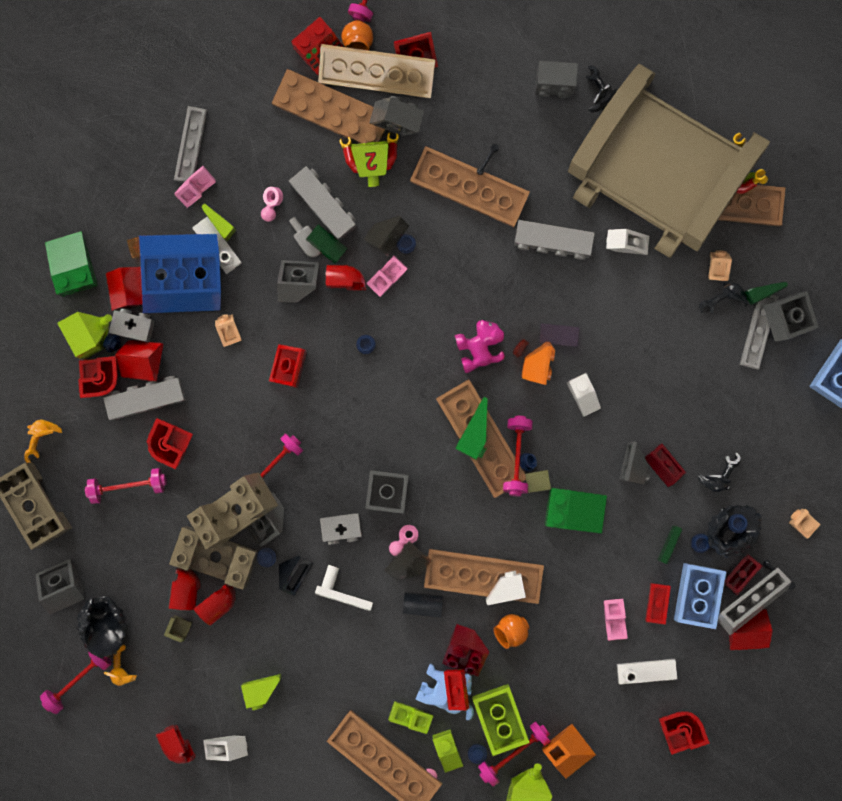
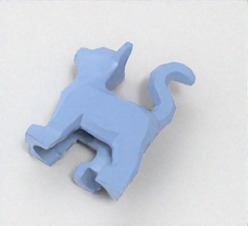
(437, 696)

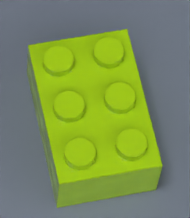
(500, 719)

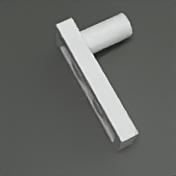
(227, 257)
(327, 591)
(646, 671)

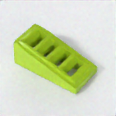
(224, 228)

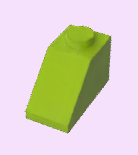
(258, 691)
(447, 750)

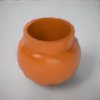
(357, 35)
(511, 631)

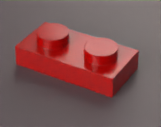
(658, 603)
(456, 690)

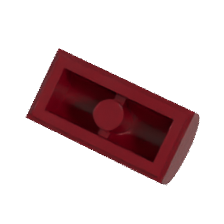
(742, 574)

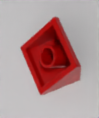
(417, 46)
(125, 287)
(139, 360)
(288, 365)
(753, 634)

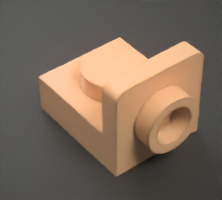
(719, 265)
(227, 330)
(804, 522)

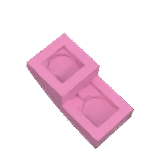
(194, 186)
(387, 276)
(615, 619)

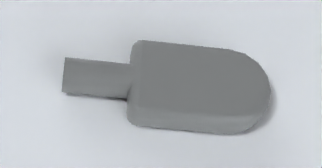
(301, 235)

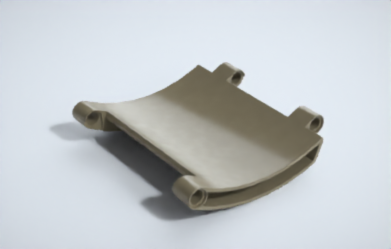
(661, 164)

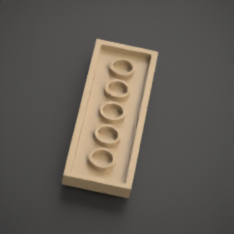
(376, 71)

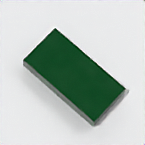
(326, 244)
(670, 544)

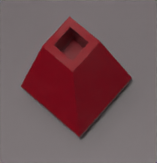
(465, 651)

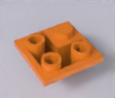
(536, 364)
(568, 751)

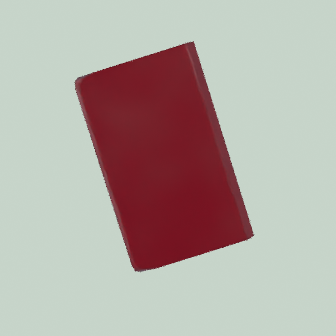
(665, 465)

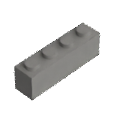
(322, 203)
(554, 239)
(144, 399)
(754, 601)

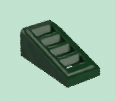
(757, 294)

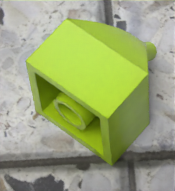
(85, 333)
(529, 786)

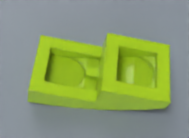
(410, 717)

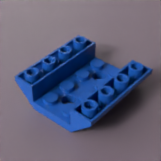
(180, 258)

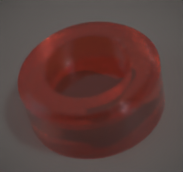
(520, 348)

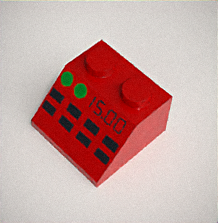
(309, 42)

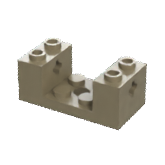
(220, 522)
(41, 523)
(235, 562)

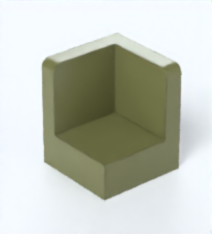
(538, 481)
(178, 628)

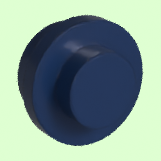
(406, 244)
(111, 343)
(365, 344)
(528, 462)
(737, 523)
(700, 543)
(266, 557)
(477, 753)

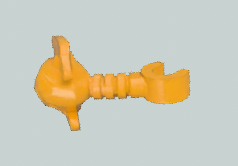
(39, 429)
(118, 675)

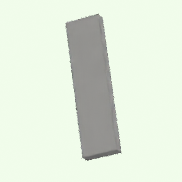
(190, 143)
(757, 335)

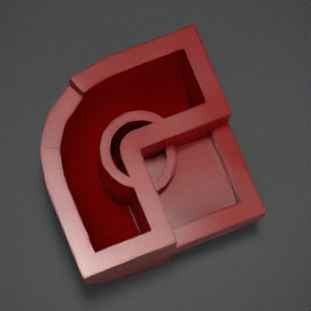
(344, 277)
(97, 376)
(168, 443)
(184, 590)
(216, 605)
(683, 731)
(175, 746)

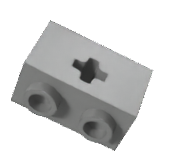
(120, 325)
(329, 526)

